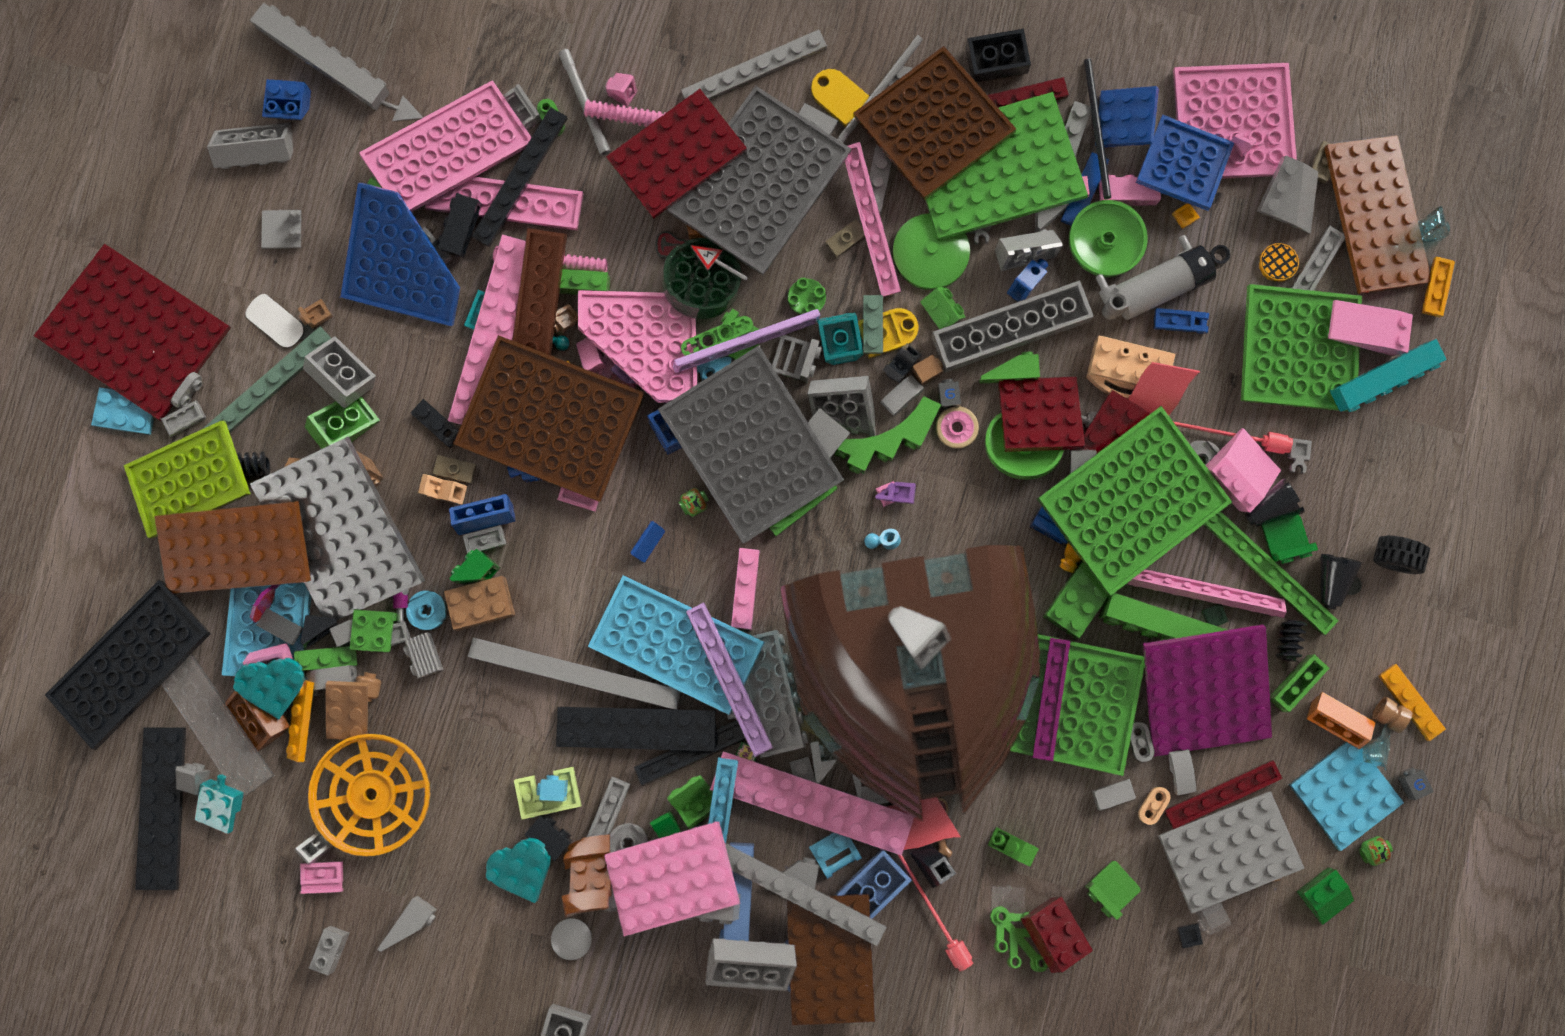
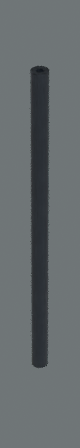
(1097, 129)

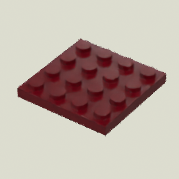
(1041, 414)
(1111, 421)

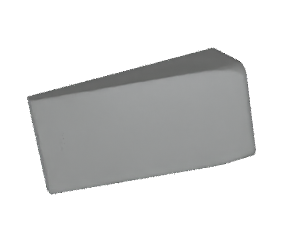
(1113, 794)

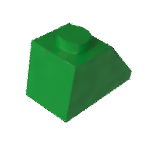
(665, 825)

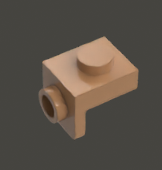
(315, 314)

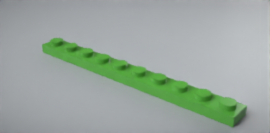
(1271, 573)

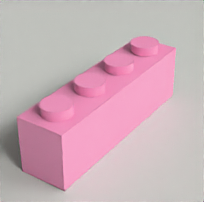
(745, 589)

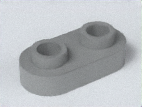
(183, 395)
(1141, 741)

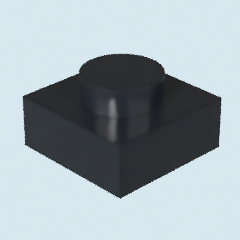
(1189, 935)

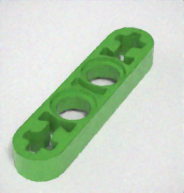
(715, 333)

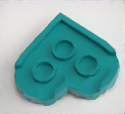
(270, 685)
(520, 868)

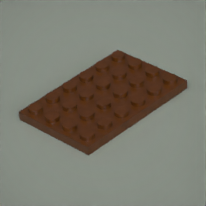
(832, 967)

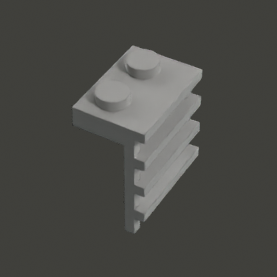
(804, 367)

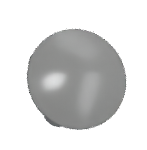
(571, 939)

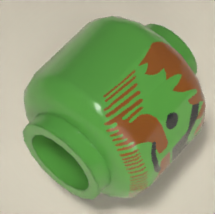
(693, 502)
(1375, 851)

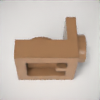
(565, 318)

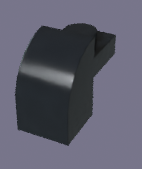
(902, 363)

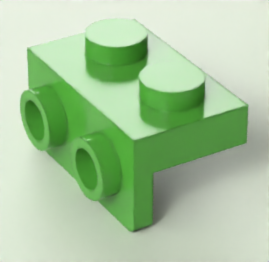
(942, 307)

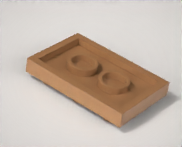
(346, 709)

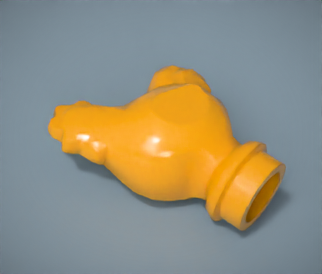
(1070, 560)

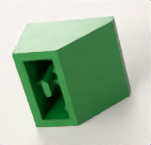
(474, 569)

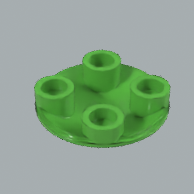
(806, 296)

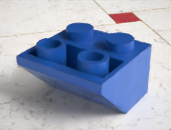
(286, 99)

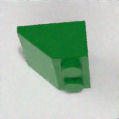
(1326, 894)

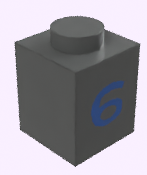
(949, 394)
(1415, 783)

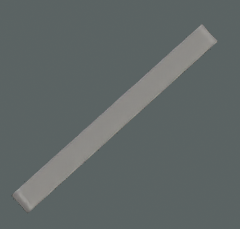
(574, 673)

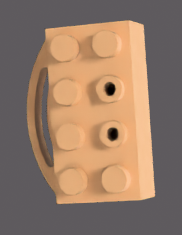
(1121, 363)

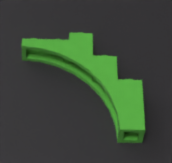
(885, 445)

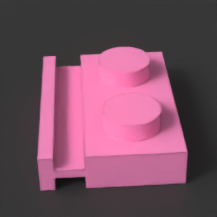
(321, 877)

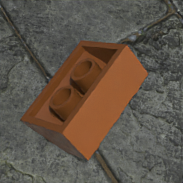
(255, 722)

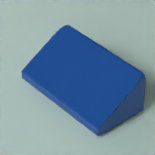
(647, 541)

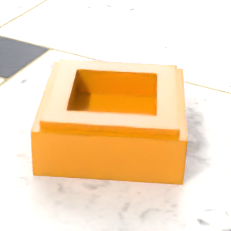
(1185, 215)

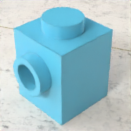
(552, 789)

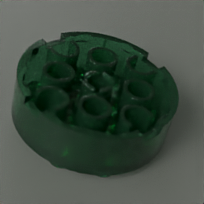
(695, 296)

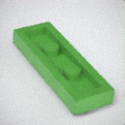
(326, 658)

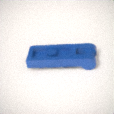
(1181, 320)

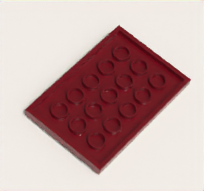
(676, 153)

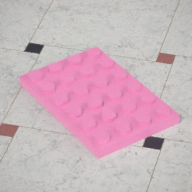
(672, 879)

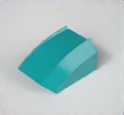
(840, 338)

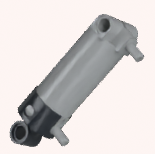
(1162, 283)

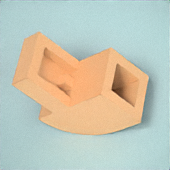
(442, 489)

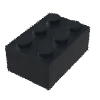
(998, 55)

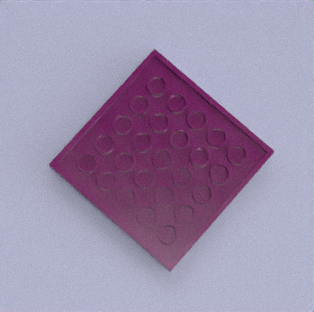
(1208, 690)

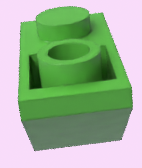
(1013, 847)

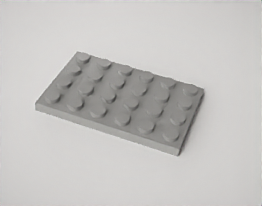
(1230, 852)

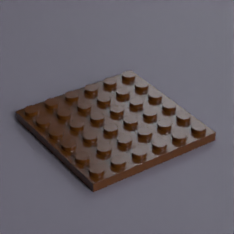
(934, 122)

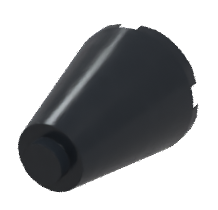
(1277, 505)
(1336, 579)

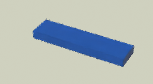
(1093, 175)

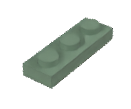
(872, 324)

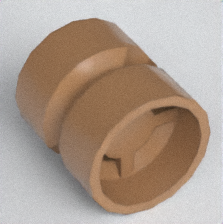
(1388, 713)

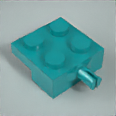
(218, 804)

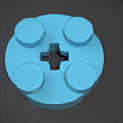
(416, 606)

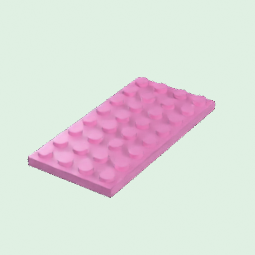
(447, 147)

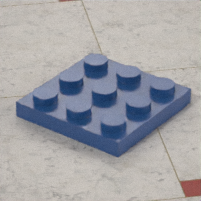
(1128, 116)

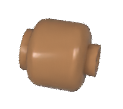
(373, 684)

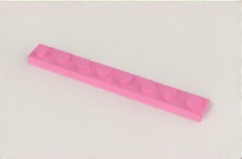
(871, 221)
(1210, 592)

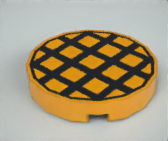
(1278, 262)

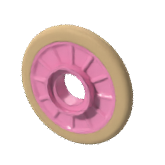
(955, 439)

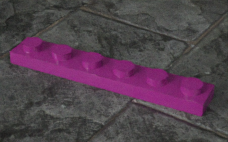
(1051, 699)

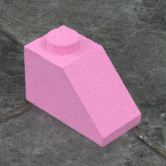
(621, 88)

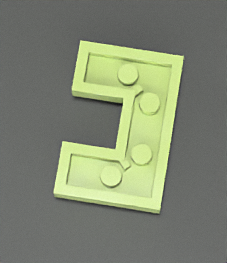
(530, 802)

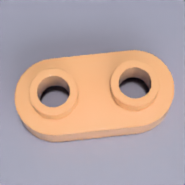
(1156, 807)

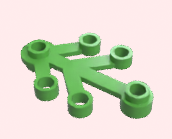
(1016, 938)

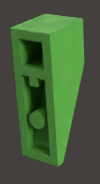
(1018, 368)

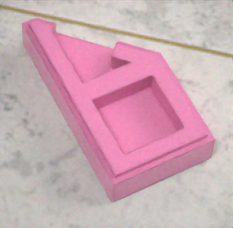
(1242, 144)

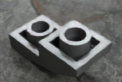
(279, 626)

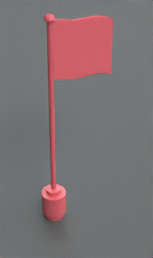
(1165, 386)
(933, 828)

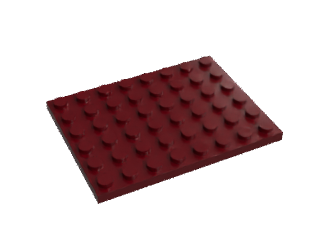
(131, 331)

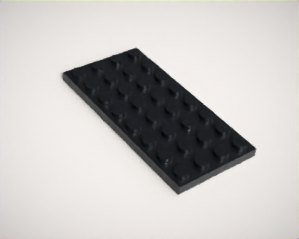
(127, 664)

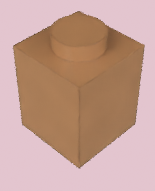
(927, 369)

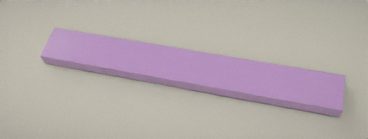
(746, 341)
(729, 680)

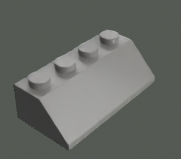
(251, 145)
(750, 964)

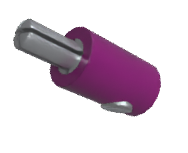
(400, 602)

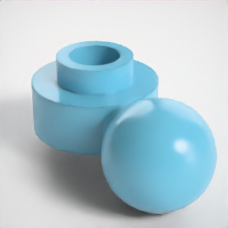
(872, 540)

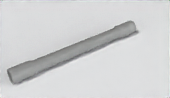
(569, 66)

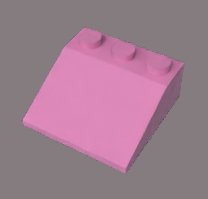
(1243, 471)

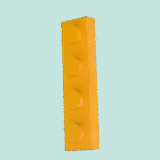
(1409, 698)
(300, 723)

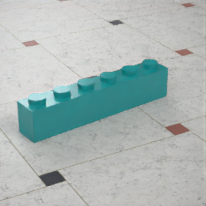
(1390, 374)

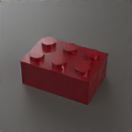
(1056, 934)

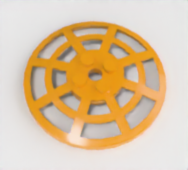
(358, 799)

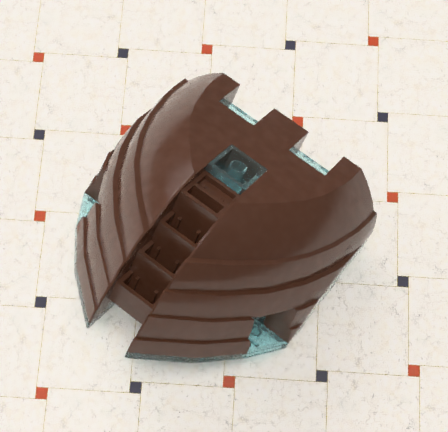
(908, 727)

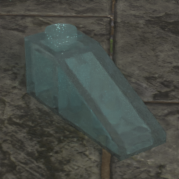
(1434, 226)

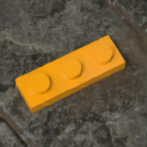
(1438, 287)

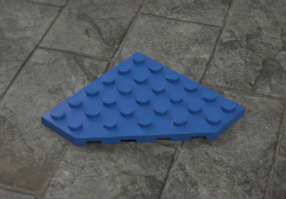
(394, 261)

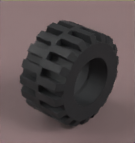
(1401, 554)

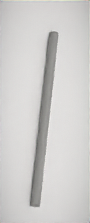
(884, 83)

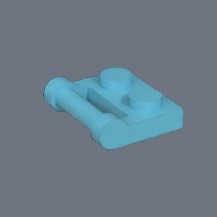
(831, 846)

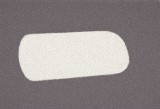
(274, 320)

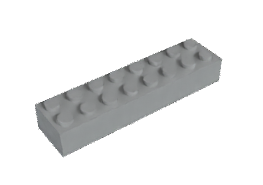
(1012, 326)

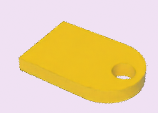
(839, 97)
(894, 333)

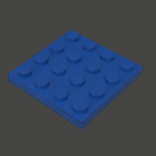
(1185, 162)

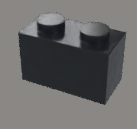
(546, 831)

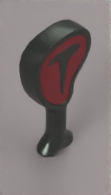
(666, 242)

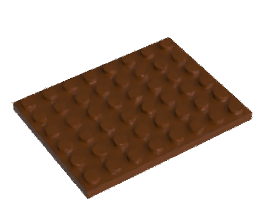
(549, 418)

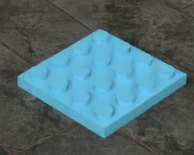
(1346, 795)

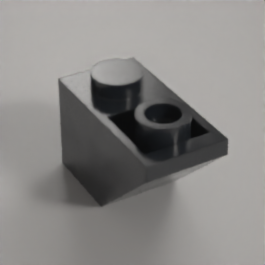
(933, 865)

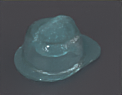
(1377, 750)

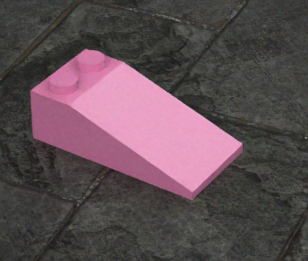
(1370, 327)

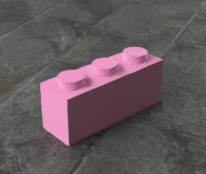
(1129, 192)

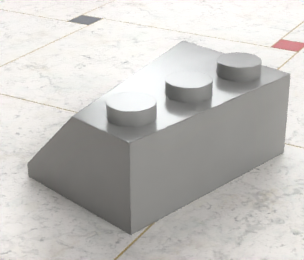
(1291, 194)
(1021, 249)
(845, 401)

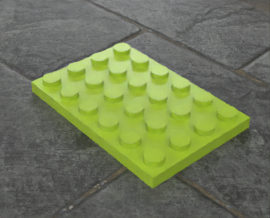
(187, 476)

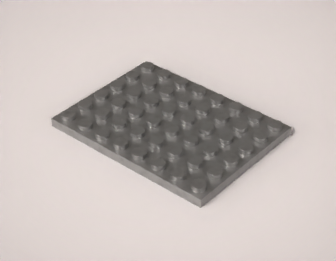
(769, 188)
(751, 444)
(347, 530)

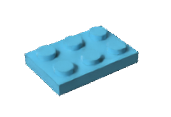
(119, 413)

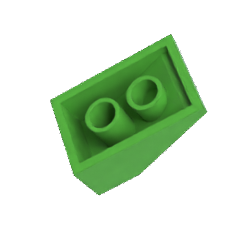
(337, 423)

